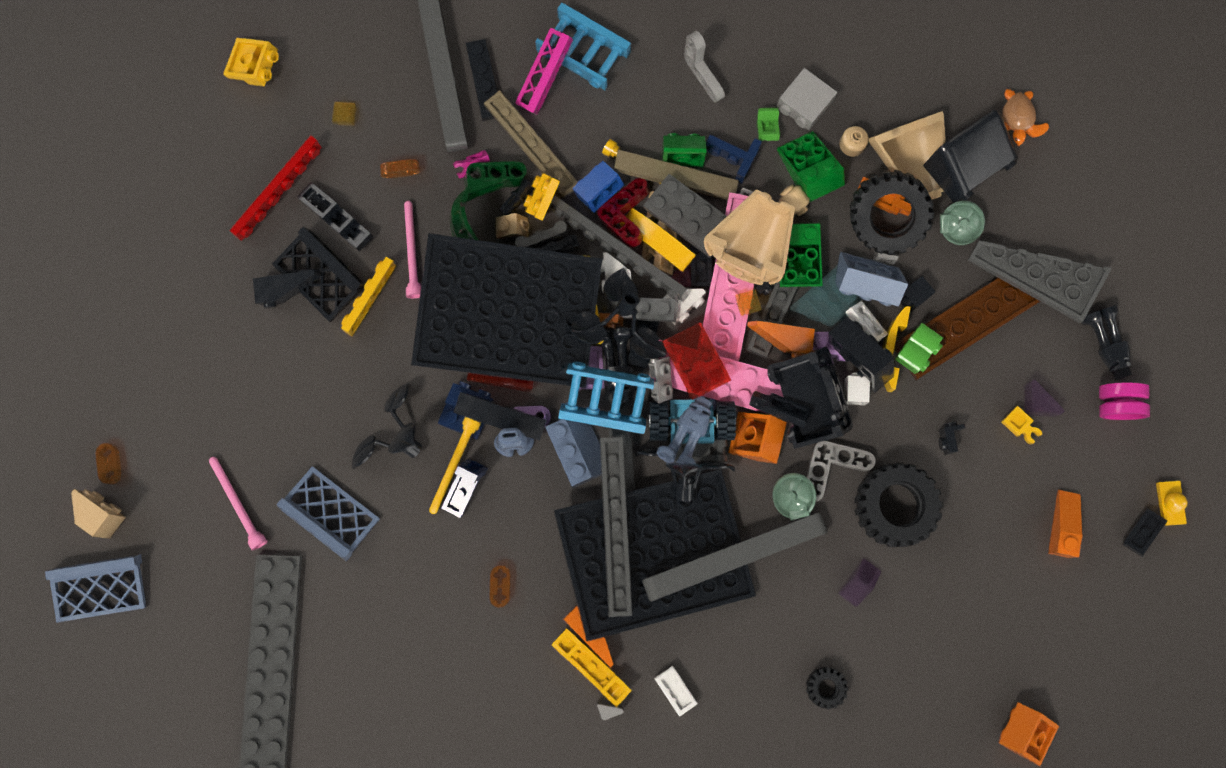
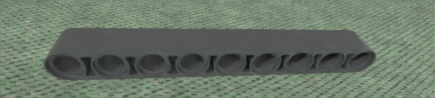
(443, 75)
(734, 556)

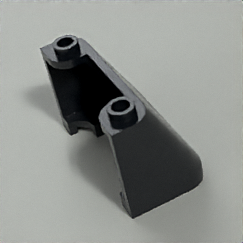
(972, 157)
(815, 384)

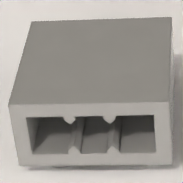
(806, 99)

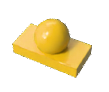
(1172, 502)

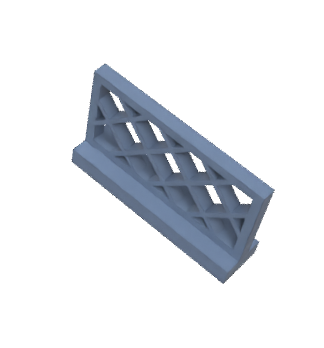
(313, 525)
(98, 569)

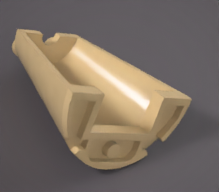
(911, 146)
(753, 239)

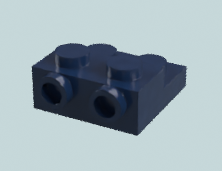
(454, 421)

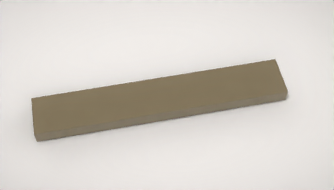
(530, 142)
(657, 171)

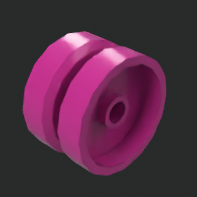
(1124, 401)

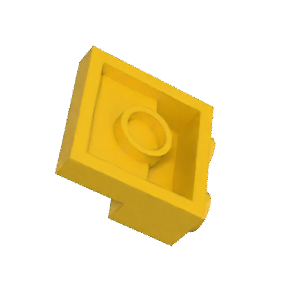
(251, 61)
(539, 201)

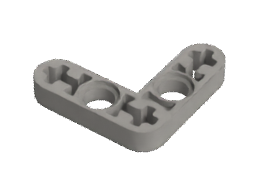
(694, 58)
(832, 458)

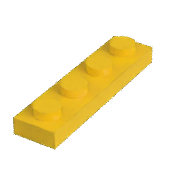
(372, 289)

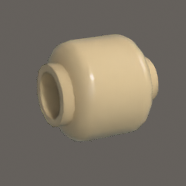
(854, 141)
(796, 197)

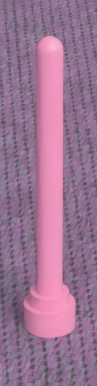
(414, 288)
(255, 538)

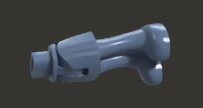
(692, 421)
(512, 439)

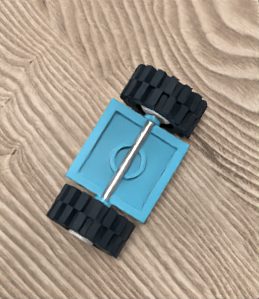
(659, 421)

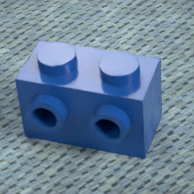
(598, 186)

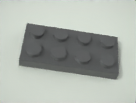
(683, 211)

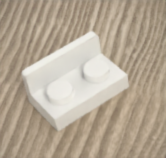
(866, 319)

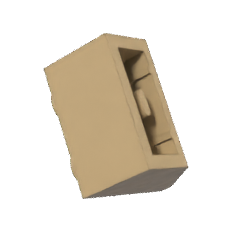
(94, 514)

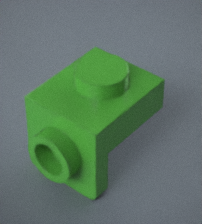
(768, 124)

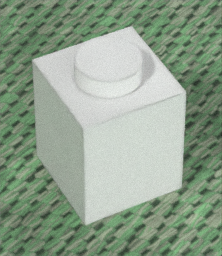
(856, 390)

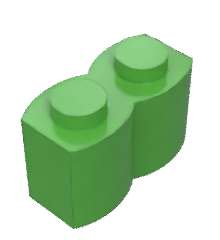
(919, 348)

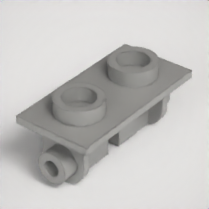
(661, 371)

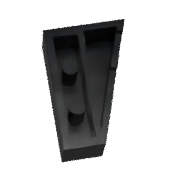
(863, 352)

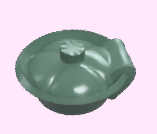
(962, 222)
(794, 496)

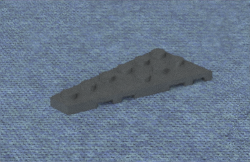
(1048, 278)

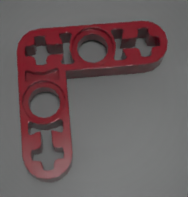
(618, 210)

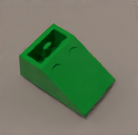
(812, 166)
(803, 257)

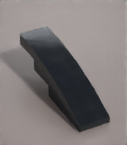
(335, 216)
(499, 415)

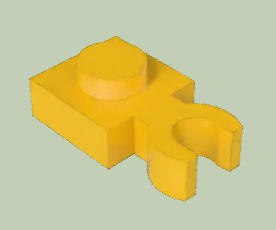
(1019, 423)

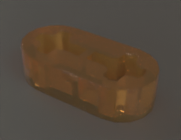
(399, 168)
(105, 464)
(494, 585)

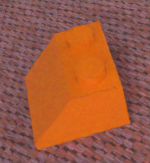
(758, 437)
(1028, 733)

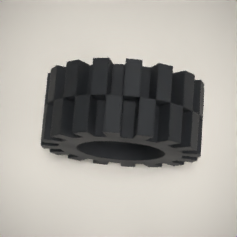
(840, 688)

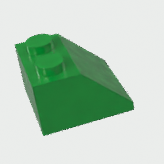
(684, 150)

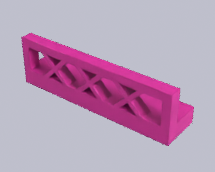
(548, 73)

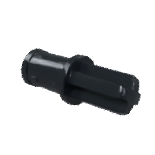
(517, 197)

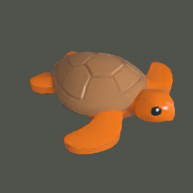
(1020, 116)

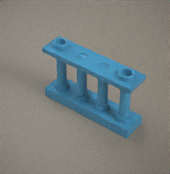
(601, 37)
(612, 418)

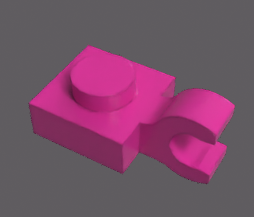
(478, 157)

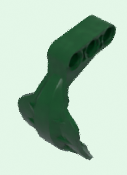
(480, 186)

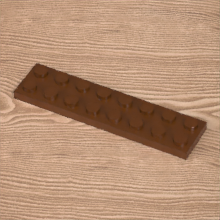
(973, 320)

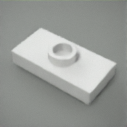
(675, 691)

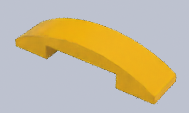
(661, 241)
(898, 324)
(591, 667)

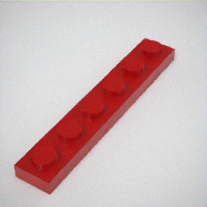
(272, 193)

